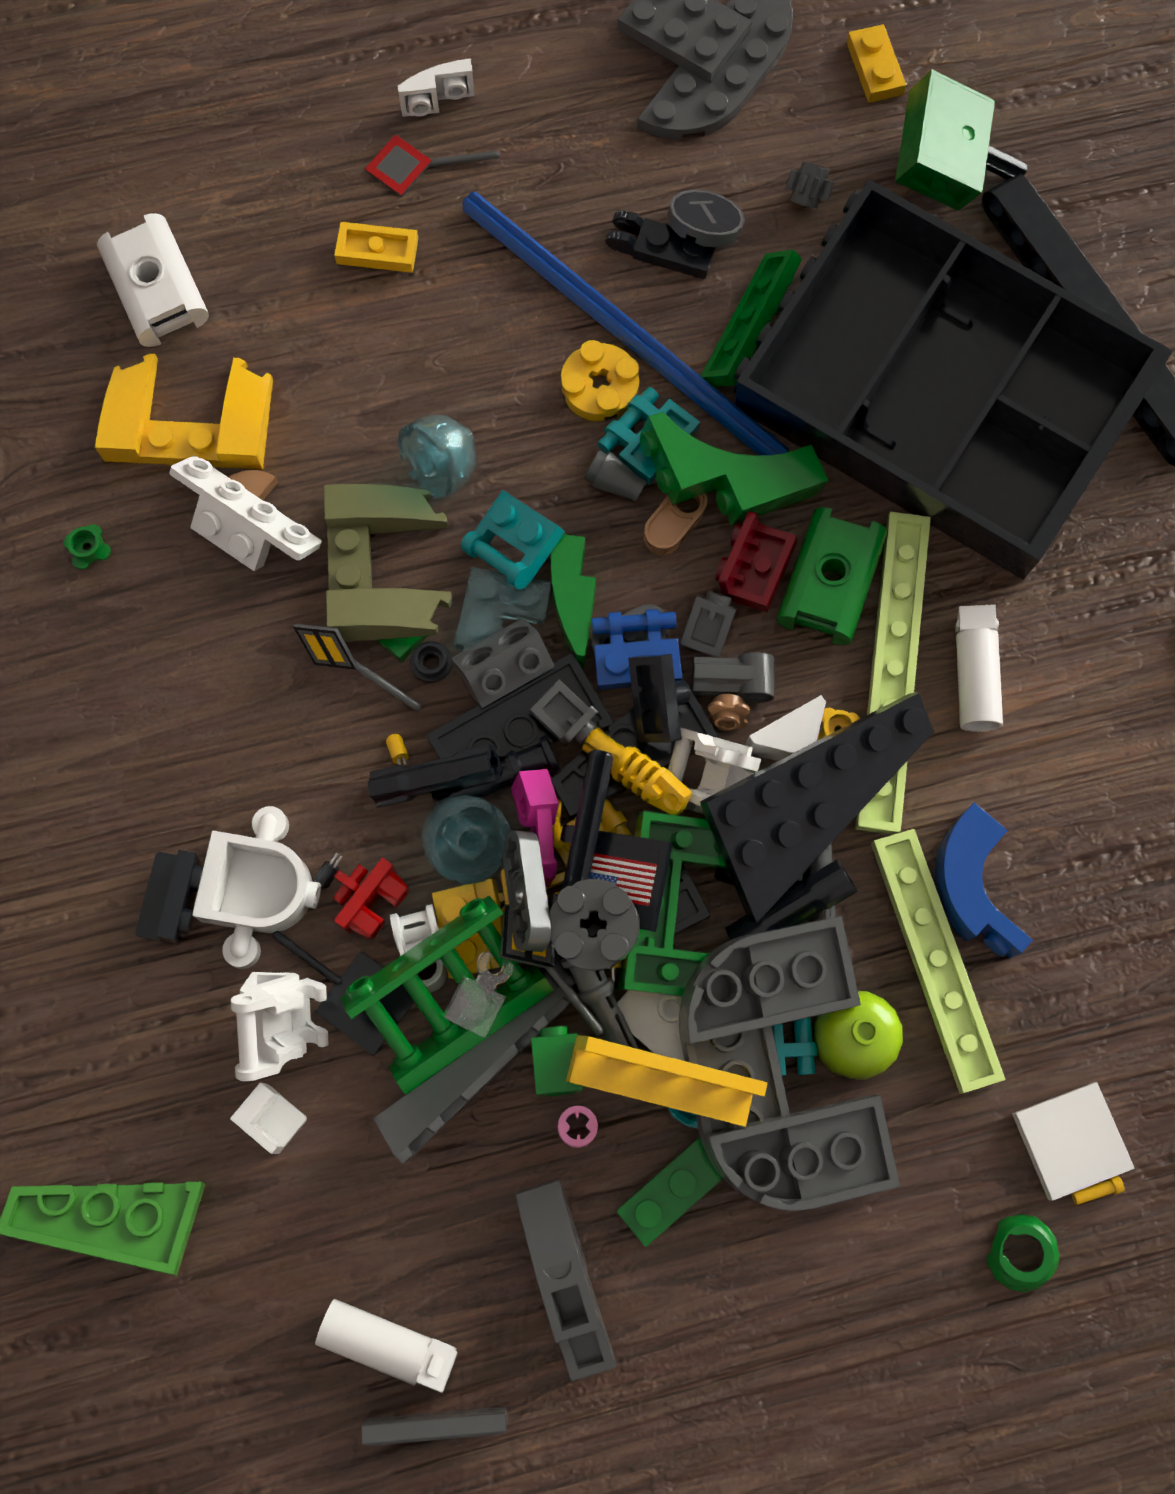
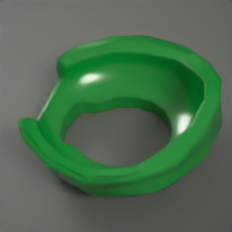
(1003, 1269)

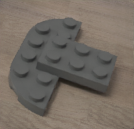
(719, 55)

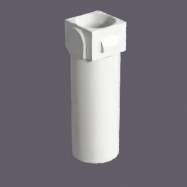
(978, 668)
(386, 1346)

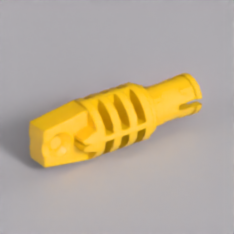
(641, 774)

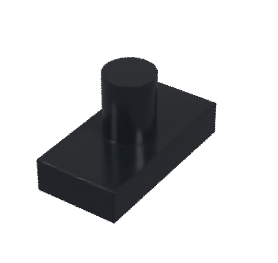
(657, 697)

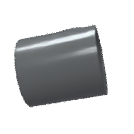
(746, 676)

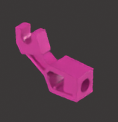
(537, 809)

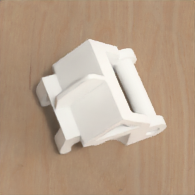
(724, 766)
(275, 1022)

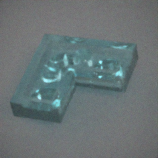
(492, 599)

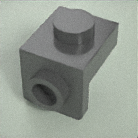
(564, 714)

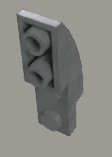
(564, 1280)

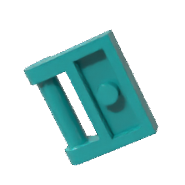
(519, 527)

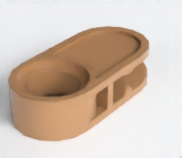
(670, 526)

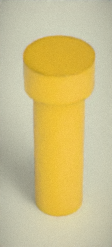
(1098, 1190)

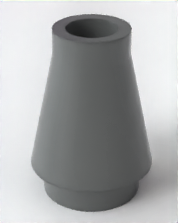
(614, 476)

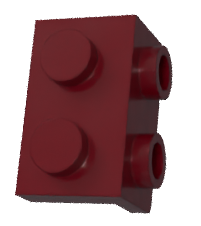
(755, 563)

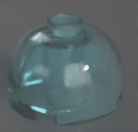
(439, 452)
(464, 838)

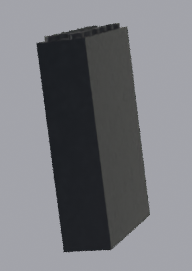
(947, 377)

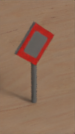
(401, 164)

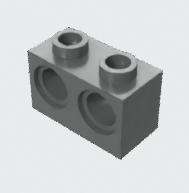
(503, 662)

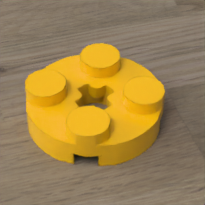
(602, 360)

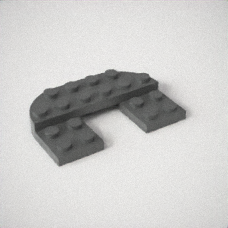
(727, 1026)

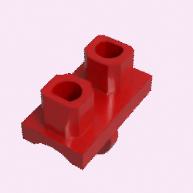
(380, 882)

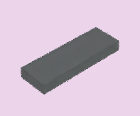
(434, 1426)

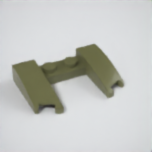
(351, 602)

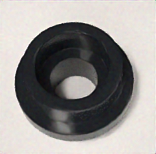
(426, 651)

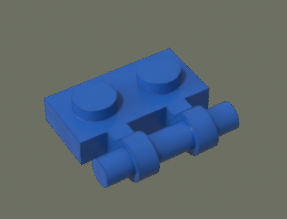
(612, 658)

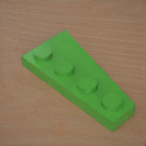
(112, 1222)

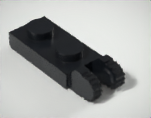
(659, 245)

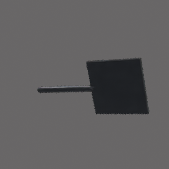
(360, 1027)

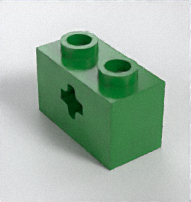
(552, 1060)

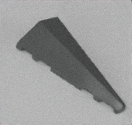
(431, 1105)

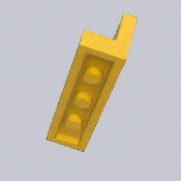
(662, 1080)

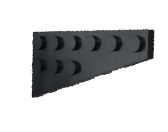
(796, 807)

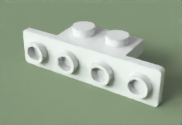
(238, 519)

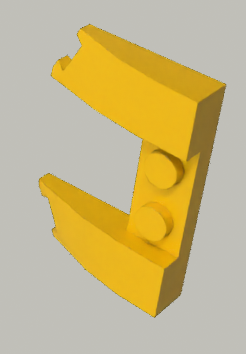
(131, 437)

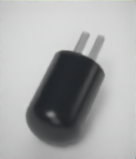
(327, 871)

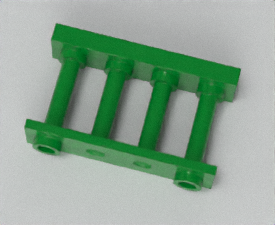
(448, 1040)

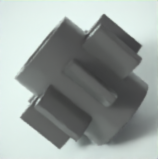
(809, 185)

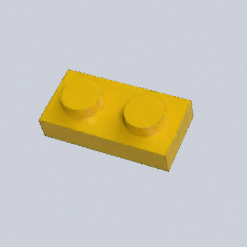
(876, 63)
(376, 247)

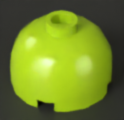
(859, 1039)

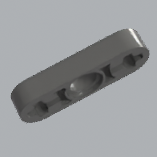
(526, 891)

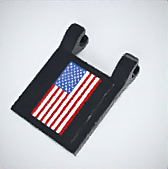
(634, 866)

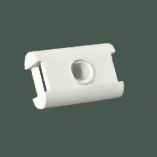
(157, 305)

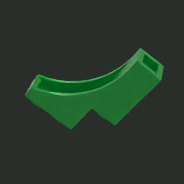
(740, 481)

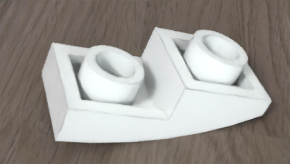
(445, 81)

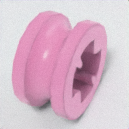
(591, 1126)

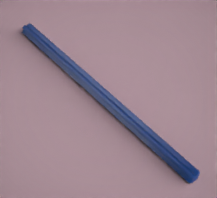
(622, 327)

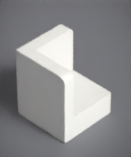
(269, 1118)

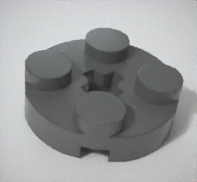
(611, 944)

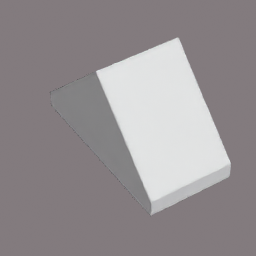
(789, 732)

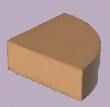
(256, 482)

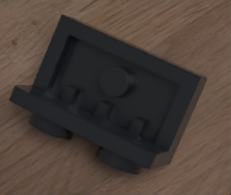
(168, 895)

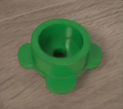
(79, 538)

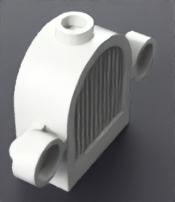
(254, 886)

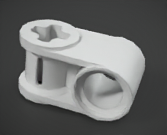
(412, 930)

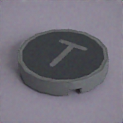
(706, 217)

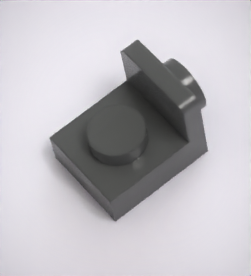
(709, 623)

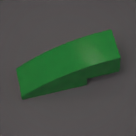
(572, 594)

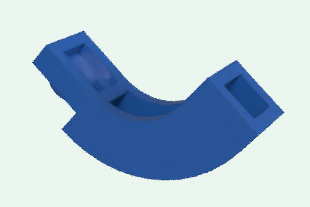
(961, 886)

